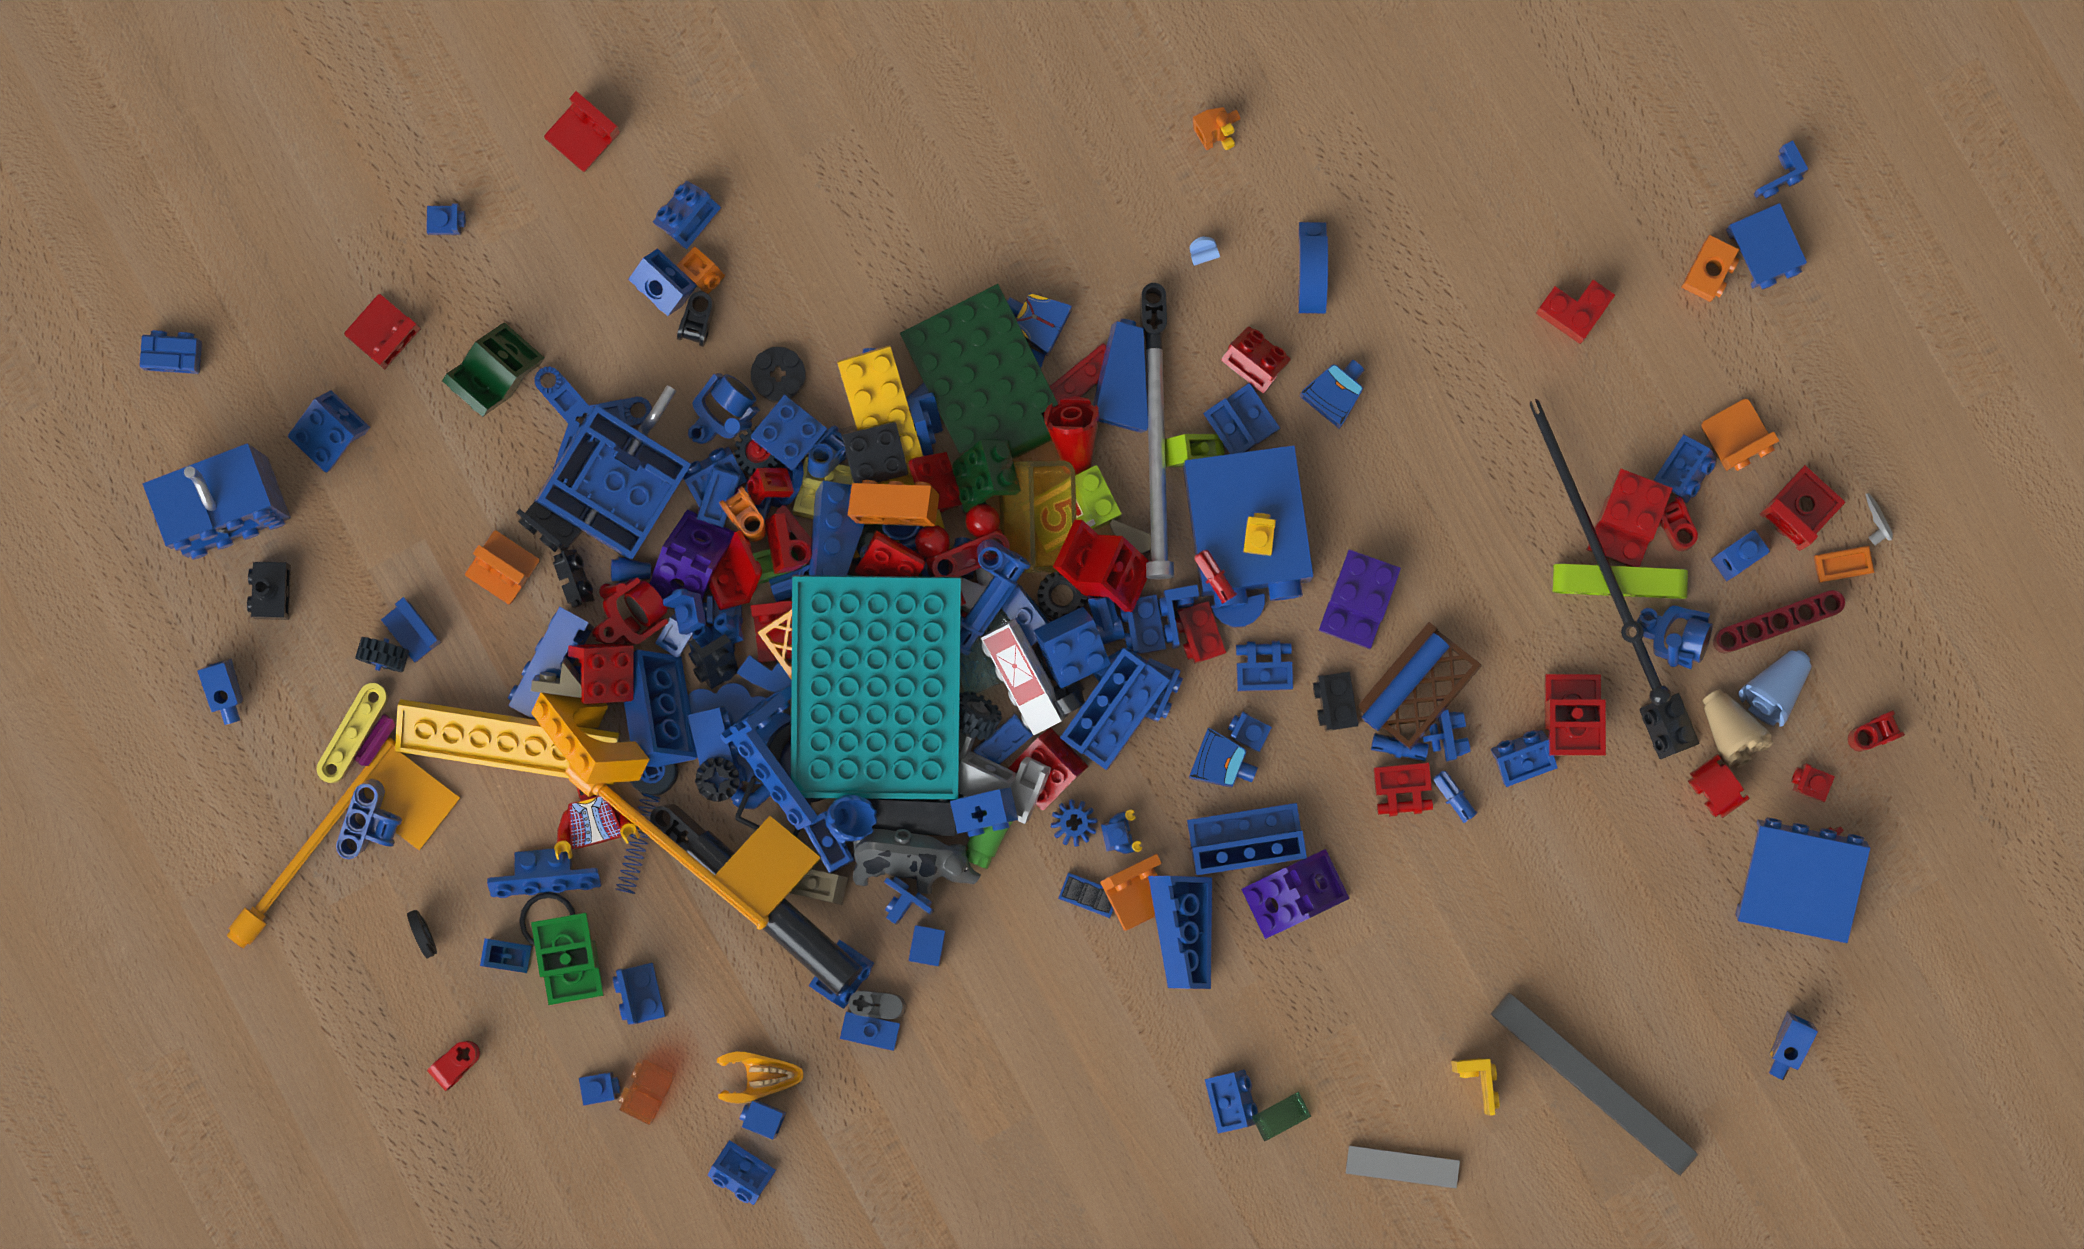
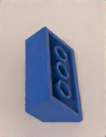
(660, 709)

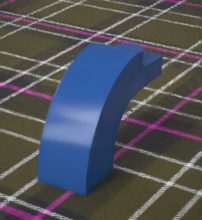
(1313, 267)

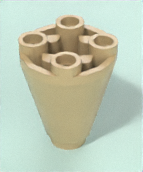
(1734, 729)

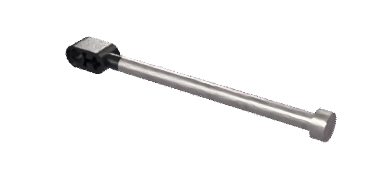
(1159, 566)

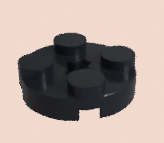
(767, 362)

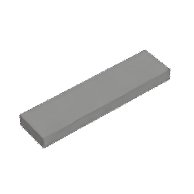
(1402, 1166)

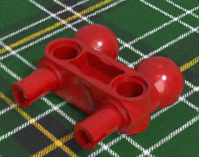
(934, 543)

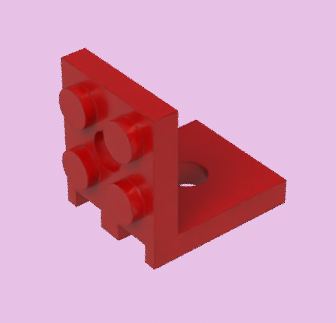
(1795, 523)

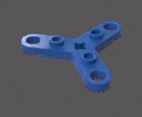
(572, 405)

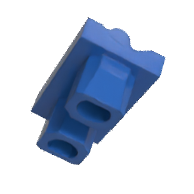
(722, 625)
(1452, 747)

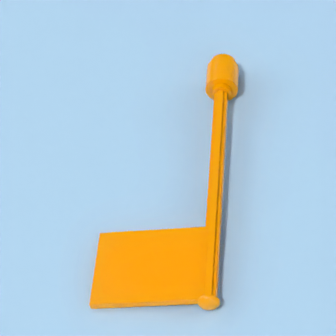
(408, 794)
(752, 879)

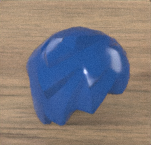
(850, 818)

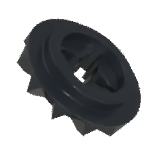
(725, 769)

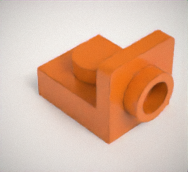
(701, 270)

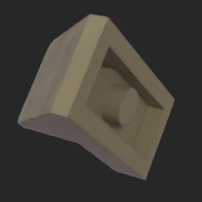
(567, 685)

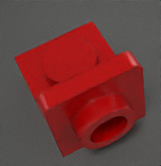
(769, 483)
(1812, 782)

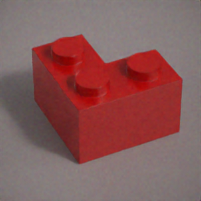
(1574, 316)

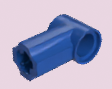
(782, 585)
(1106, 619)

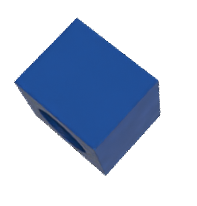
(927, 946)

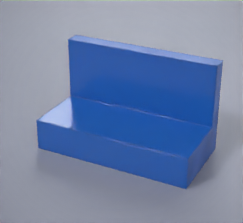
(410, 630)

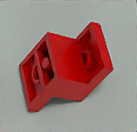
(1630, 517)
(1102, 565)
(1575, 715)

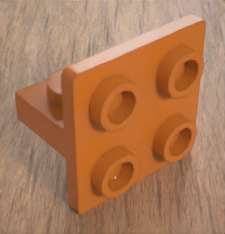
(502, 567)

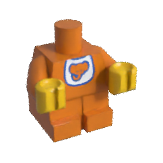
(1215, 126)

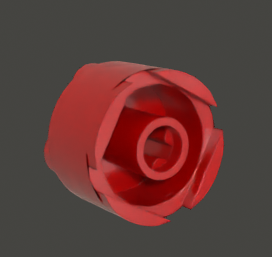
(1718, 786)

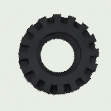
(1045, 599)

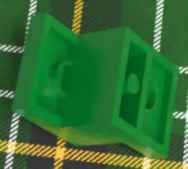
(567, 958)

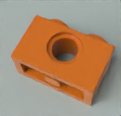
(1712, 252)

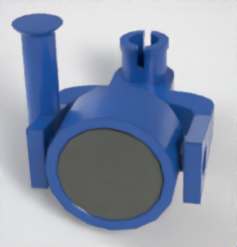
(730, 395)
(1680, 649)

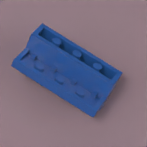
(1246, 839)

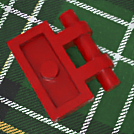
(1403, 779)

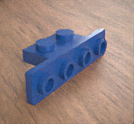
(541, 872)

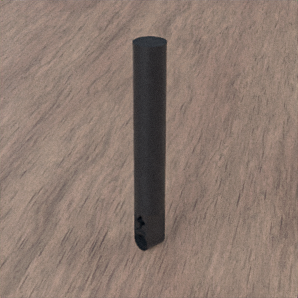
(785, 922)

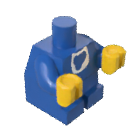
(1117, 836)

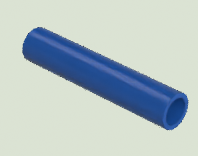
(1405, 681)

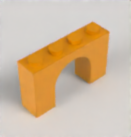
(590, 758)

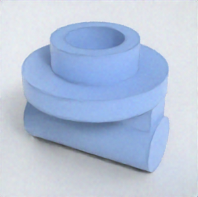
(1203, 250)

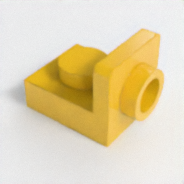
(1259, 534)

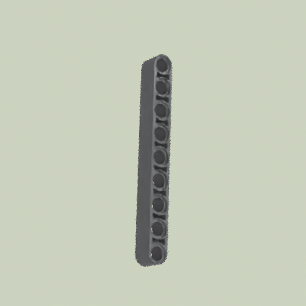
(1594, 1084)

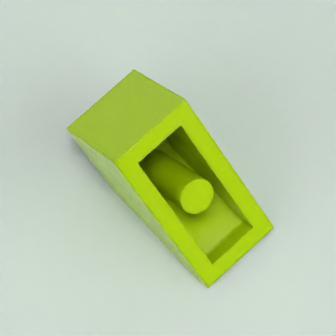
(1191, 447)

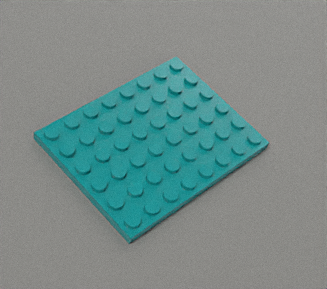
(875, 686)

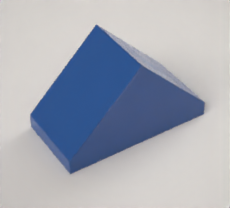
(505, 955)

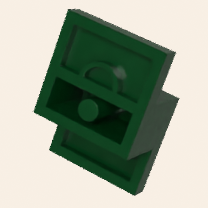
(493, 369)

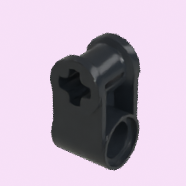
(696, 320)

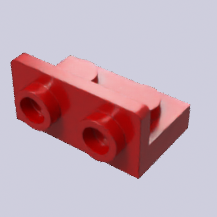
(1200, 633)

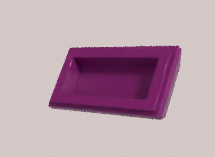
(375, 740)

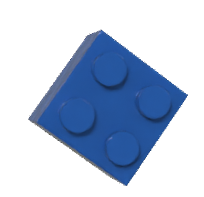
(1072, 647)

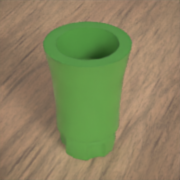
(985, 846)

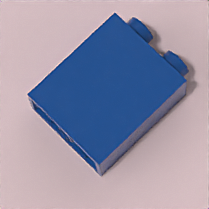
(1222, 497)

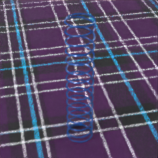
(643, 850)

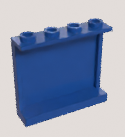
(1803, 880)

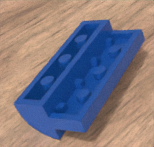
(1115, 708)

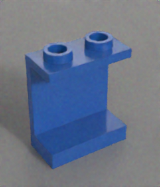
(1768, 246)

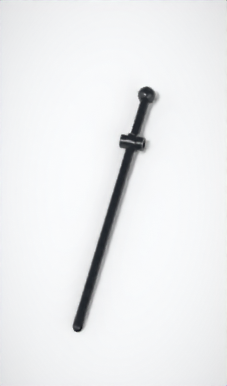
(1659, 693)

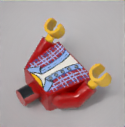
(591, 823)

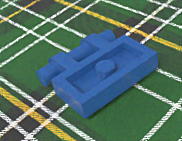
(1264, 675)

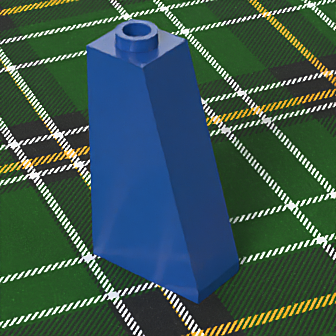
(1122, 379)

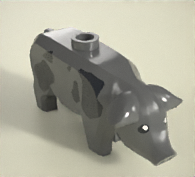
(911, 857)

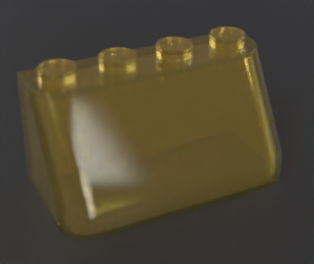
(1041, 513)

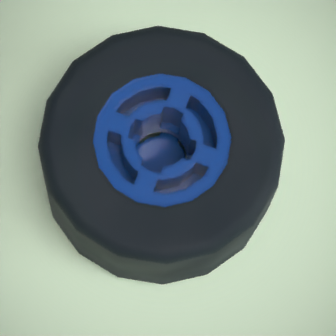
(657, 780)

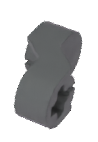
(863, 1004)

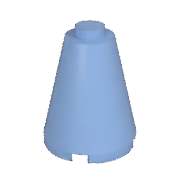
(1777, 688)

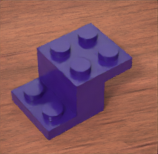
(1359, 599)

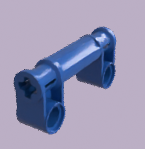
(1006, 570)

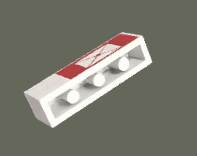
(1023, 676)

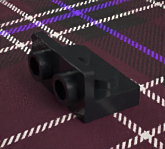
(1336, 701)

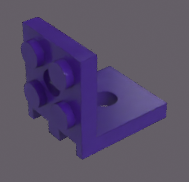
(688, 558)
(1295, 893)

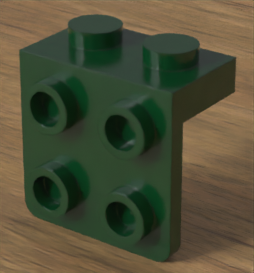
(985, 472)

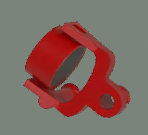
(642, 602)

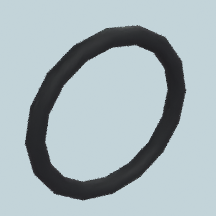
(538, 897)

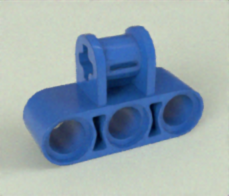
(379, 824)

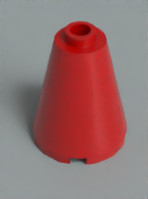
(1073, 430)

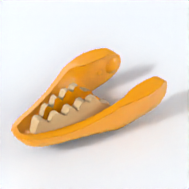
(763, 1076)

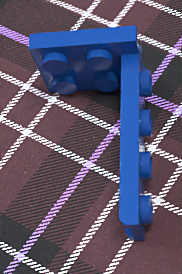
(763, 761)

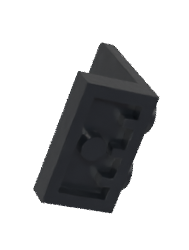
(874, 453)
(555, 531)

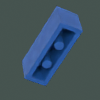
(705, 729)

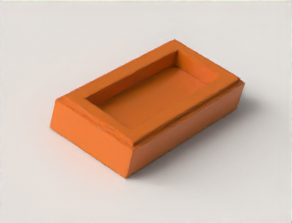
(1843, 564)

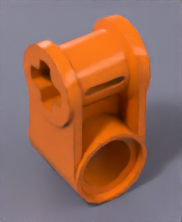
(741, 511)

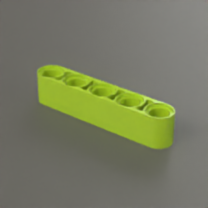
(1631, 580)

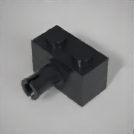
(269, 590)

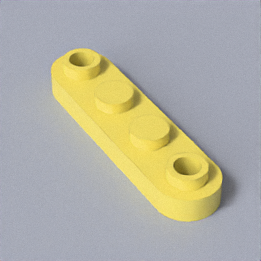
(352, 733)

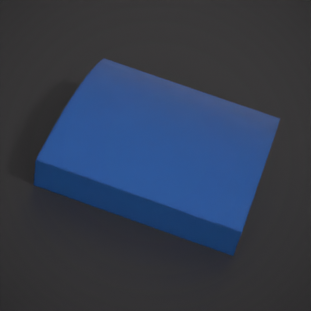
(1242, 420)

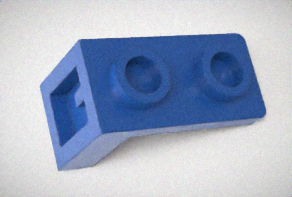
(1789, 159)

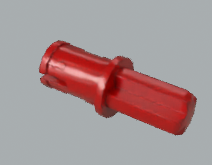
(1215, 576)

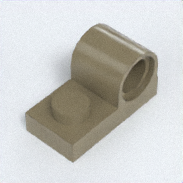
(822, 886)

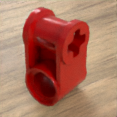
(1678, 522)
(1879, 731)
(451, 1066)

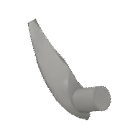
(1880, 520)

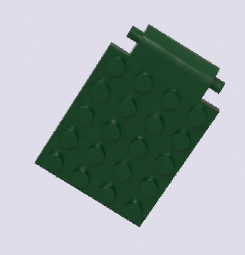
(982, 373)

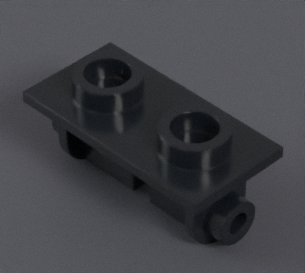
(570, 565)

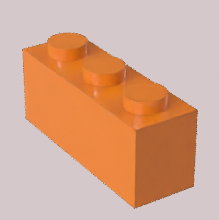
(893, 503)

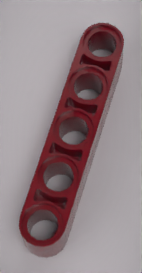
(1790, 615)

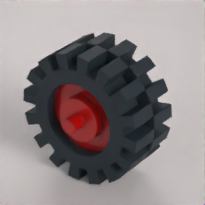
(753, 456)

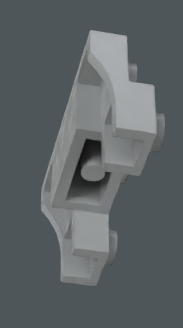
(982, 775)

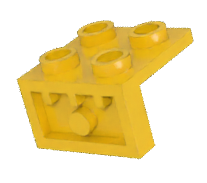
(1470, 1068)

